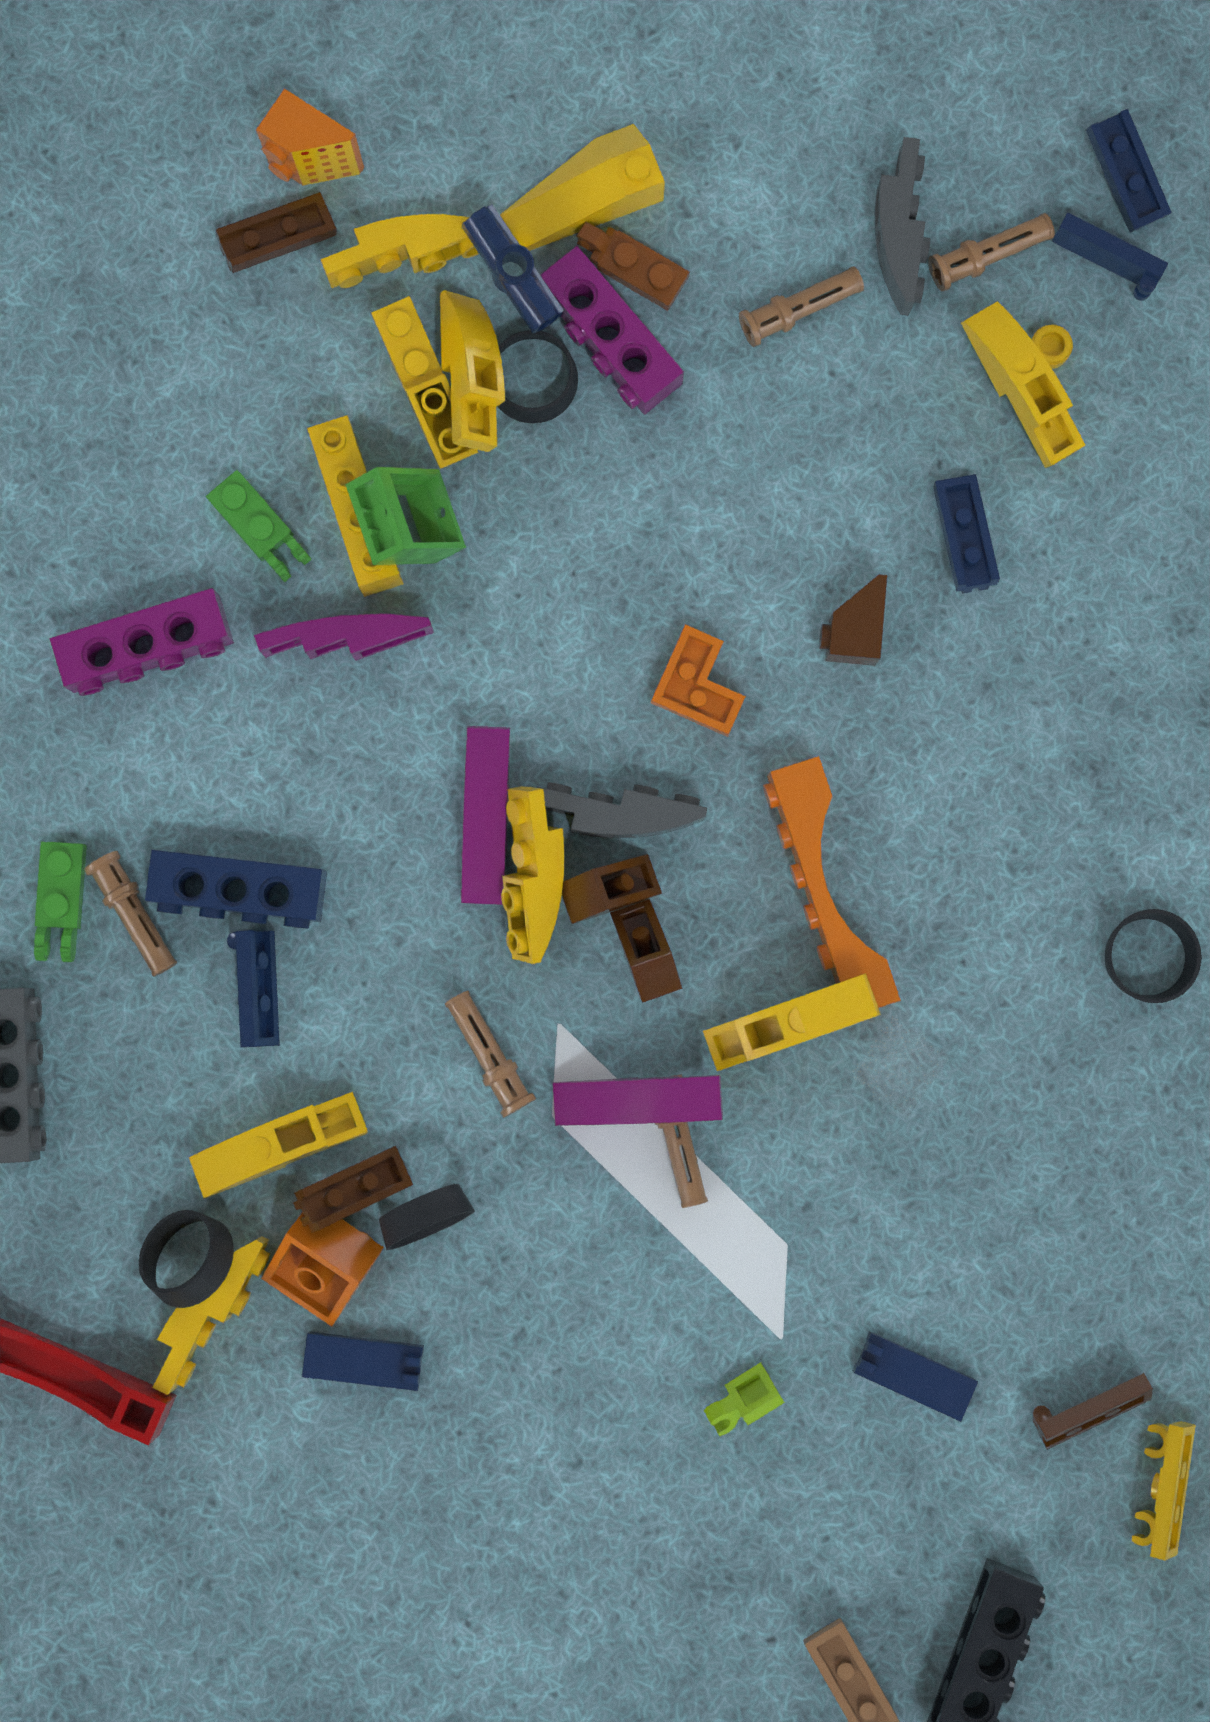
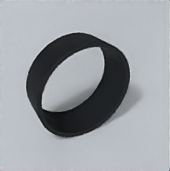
(553, 409)
(1191, 949)
(424, 1216)
(210, 1274)

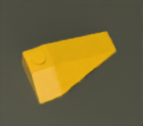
(594, 186)

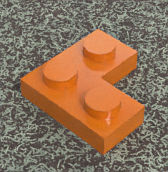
(686, 688)

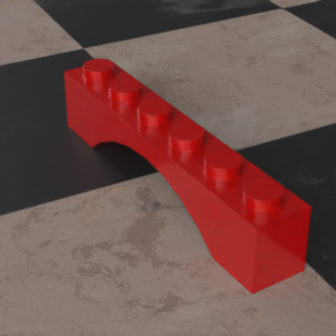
(96, 1388)

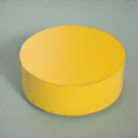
(1054, 344)

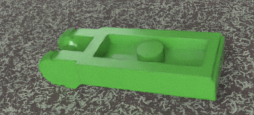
(255, 522)
(59, 897)

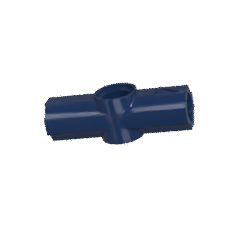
(499, 246)

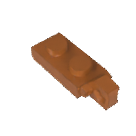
(634, 264)

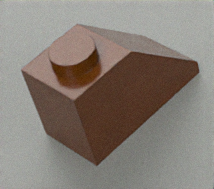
(857, 626)
(609, 888)
(646, 950)

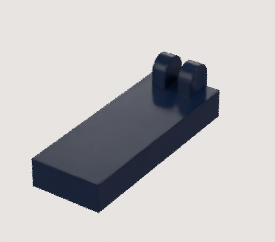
(1128, 171)
(1111, 254)
(966, 533)
(256, 987)
(362, 1361)
(915, 1376)

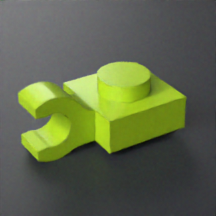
(749, 1397)

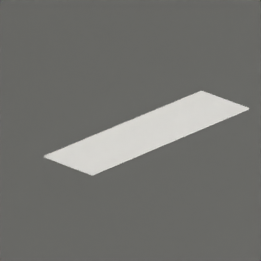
(718, 1233)

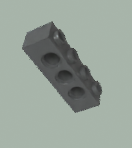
(27, 1094)

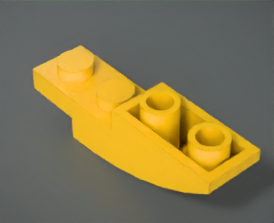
(384, 244)
(476, 370)
(420, 378)
(1027, 380)
(536, 889)
(791, 1022)
(277, 1144)
(192, 1325)

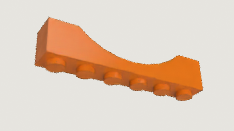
(802, 802)

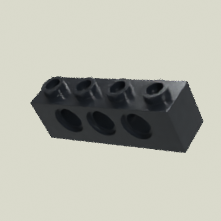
(997, 1588)

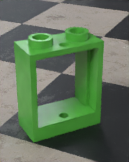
(385, 525)

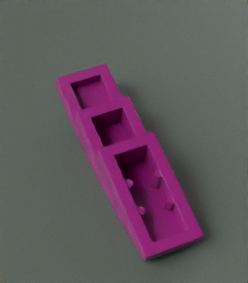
(361, 633)
(485, 814)
(638, 1100)

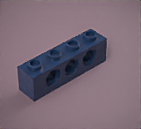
(171, 870)

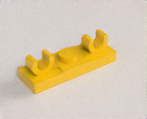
(1168, 1489)

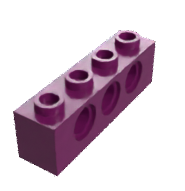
(577, 276)
(77, 649)

